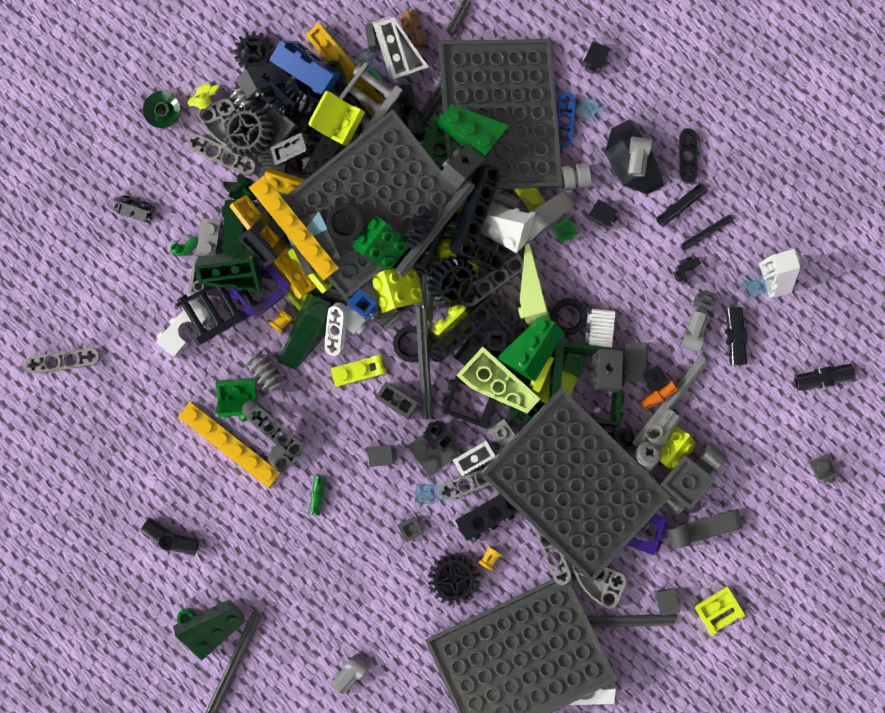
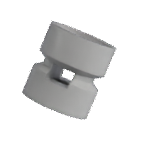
(576, 176)

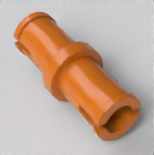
(659, 395)

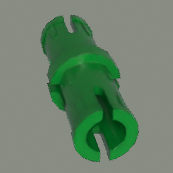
(317, 495)

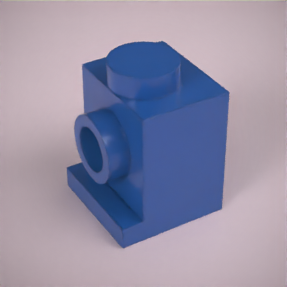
(362, 298)

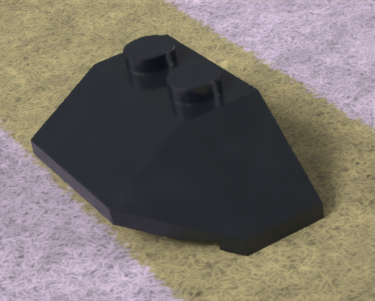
(618, 155)

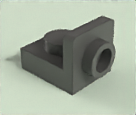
(371, 37)
(824, 470)

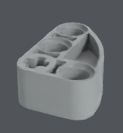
(216, 124)
(550, 213)
(602, 586)

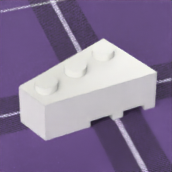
(397, 50)
(780, 272)

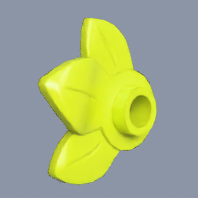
(203, 94)

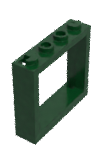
(617, 399)

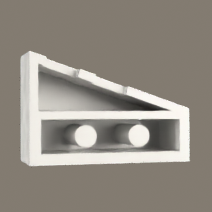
(508, 226)

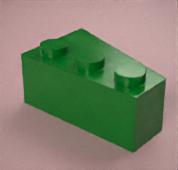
(532, 348)

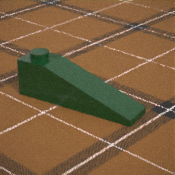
(306, 331)

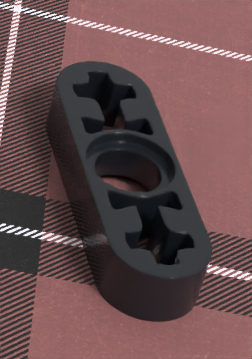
(683, 142)

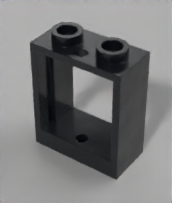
(447, 402)

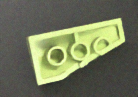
(531, 297)
(494, 380)

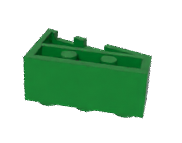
(471, 129)

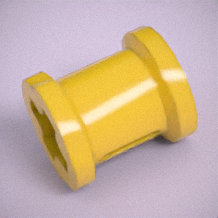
(281, 321)
(487, 557)

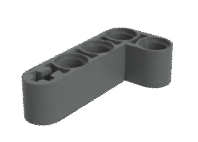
(490, 279)
(283, 443)
(709, 460)
(704, 528)

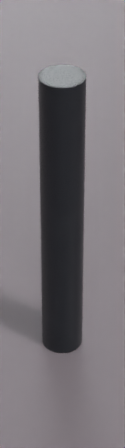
(706, 232)

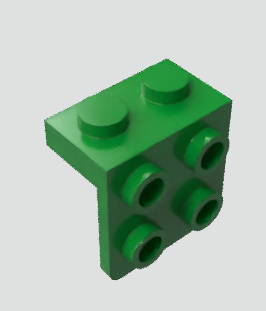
(381, 243)
(233, 395)

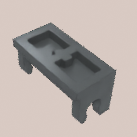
(636, 362)

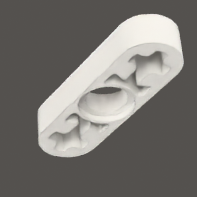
(341, 323)

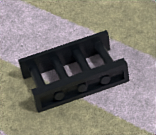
(219, 324)

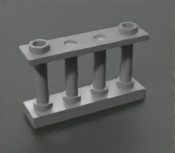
(379, 110)

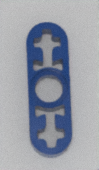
(561, 106)

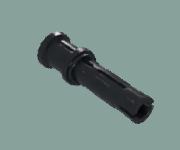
(425, 260)

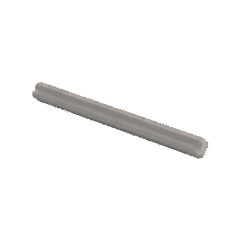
(673, 399)

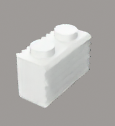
(600, 328)
(474, 458)

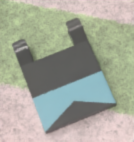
(318, 229)

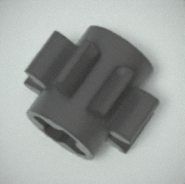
(704, 302)

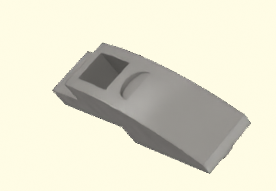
(207, 245)

